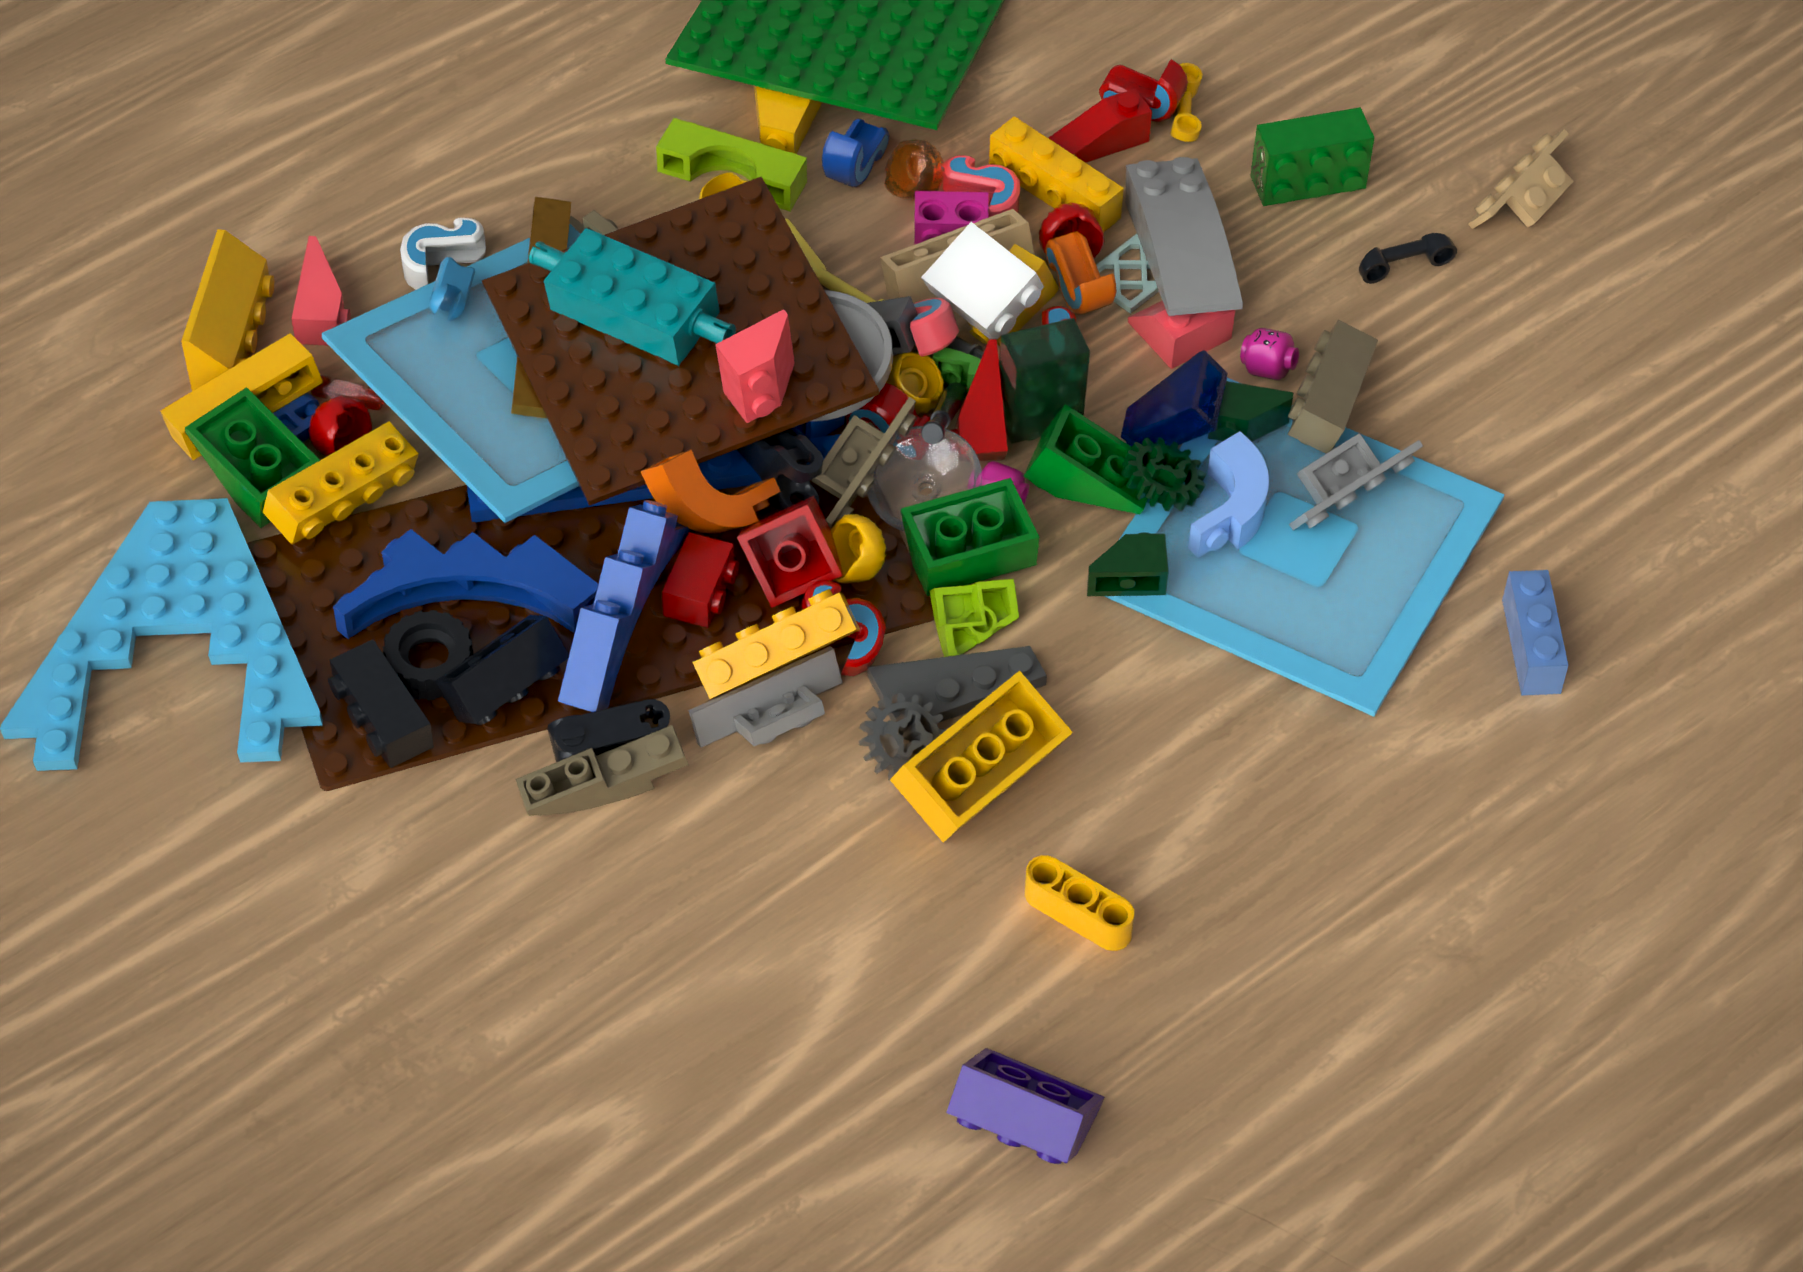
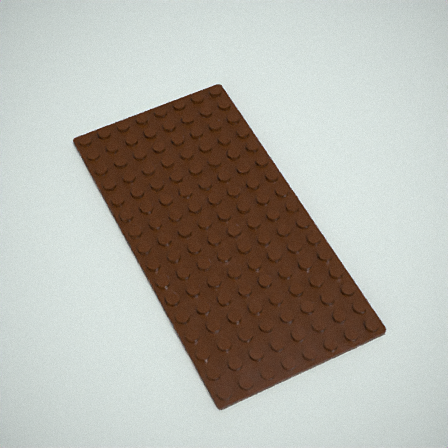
(658, 660)

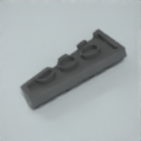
(956, 681)

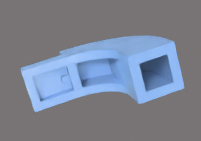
(1245, 478)

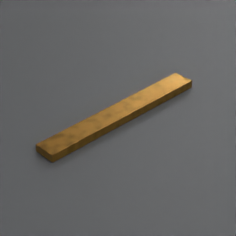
(549, 226)

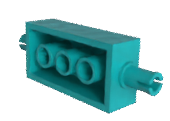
(631, 295)

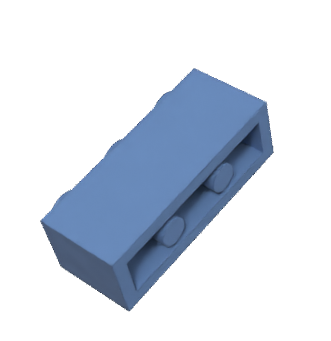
(1535, 632)

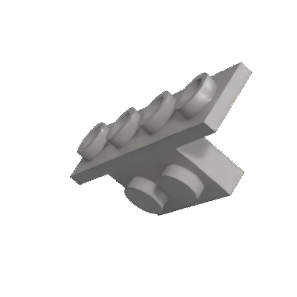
(1342, 472)
(770, 703)

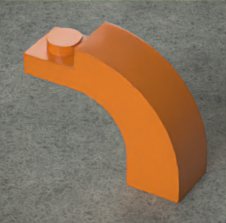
(699, 506)

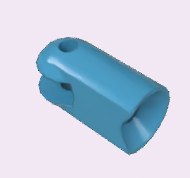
(451, 288)

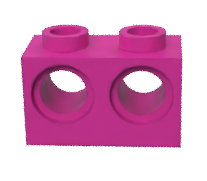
(946, 211)

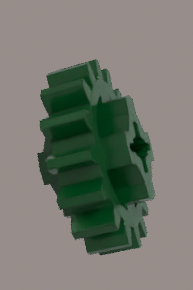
(1163, 474)

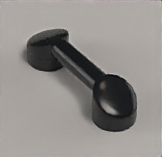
(1436, 246)

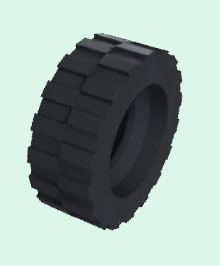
(420, 629)

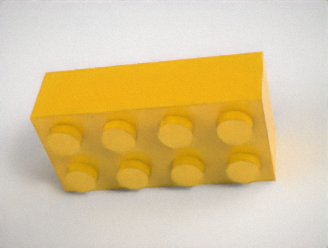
(981, 756)

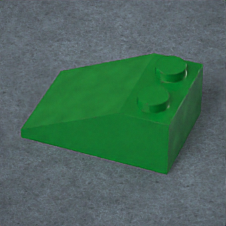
(248, 450)
(1083, 464)

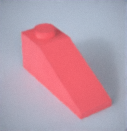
(318, 298)

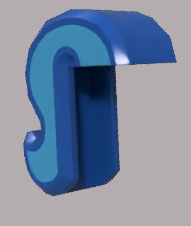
(852, 155)

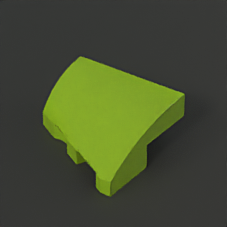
(972, 613)

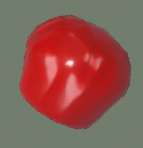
(1072, 218)
(338, 424)

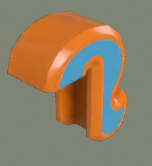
(1078, 274)

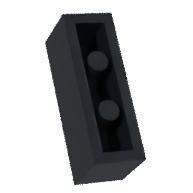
(503, 670)
(380, 704)

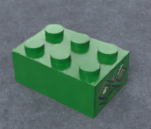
(1311, 156)

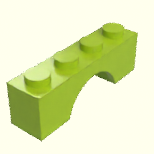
(693, 150)

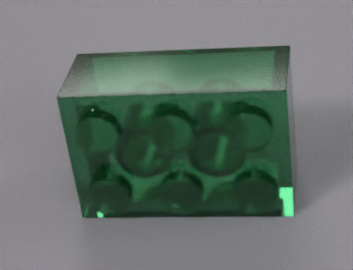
(1041, 374)

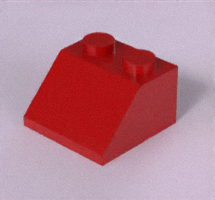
(791, 551)

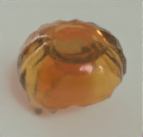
(912, 168)

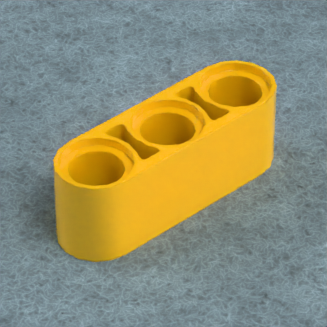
(1086, 919)

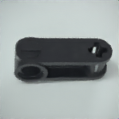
(606, 728)

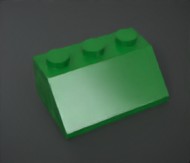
(970, 536)

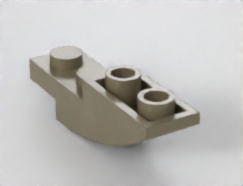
(594, 780)

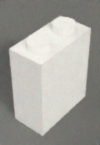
(983, 282)

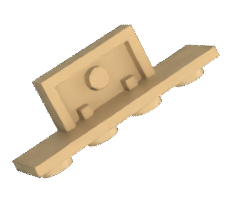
(1533, 186)

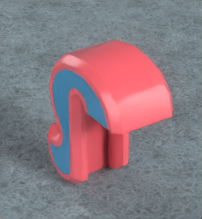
(997, 180)
(933, 326)

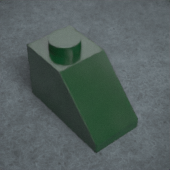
(1251, 411)
(1131, 567)

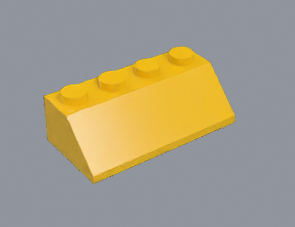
(226, 309)

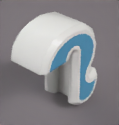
(433, 243)

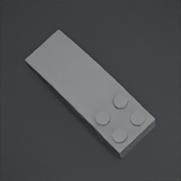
(1182, 236)

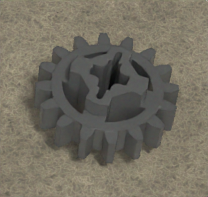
(914, 720)

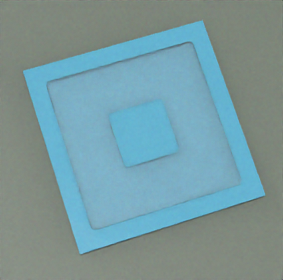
(457, 389)
(1327, 601)

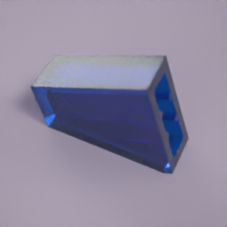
(1180, 405)

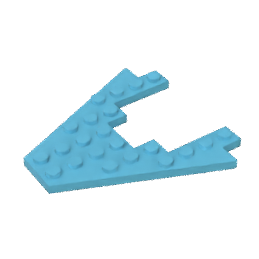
(172, 575)

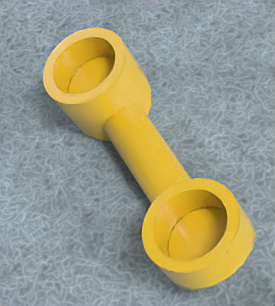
(1185, 125)

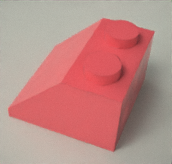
(1182, 336)
(757, 366)

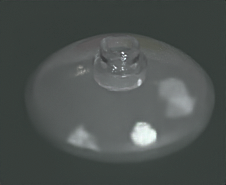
(917, 465)

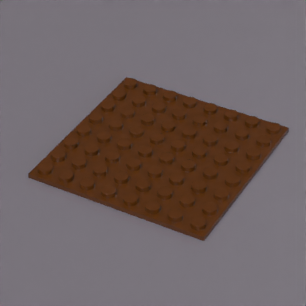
(631, 409)

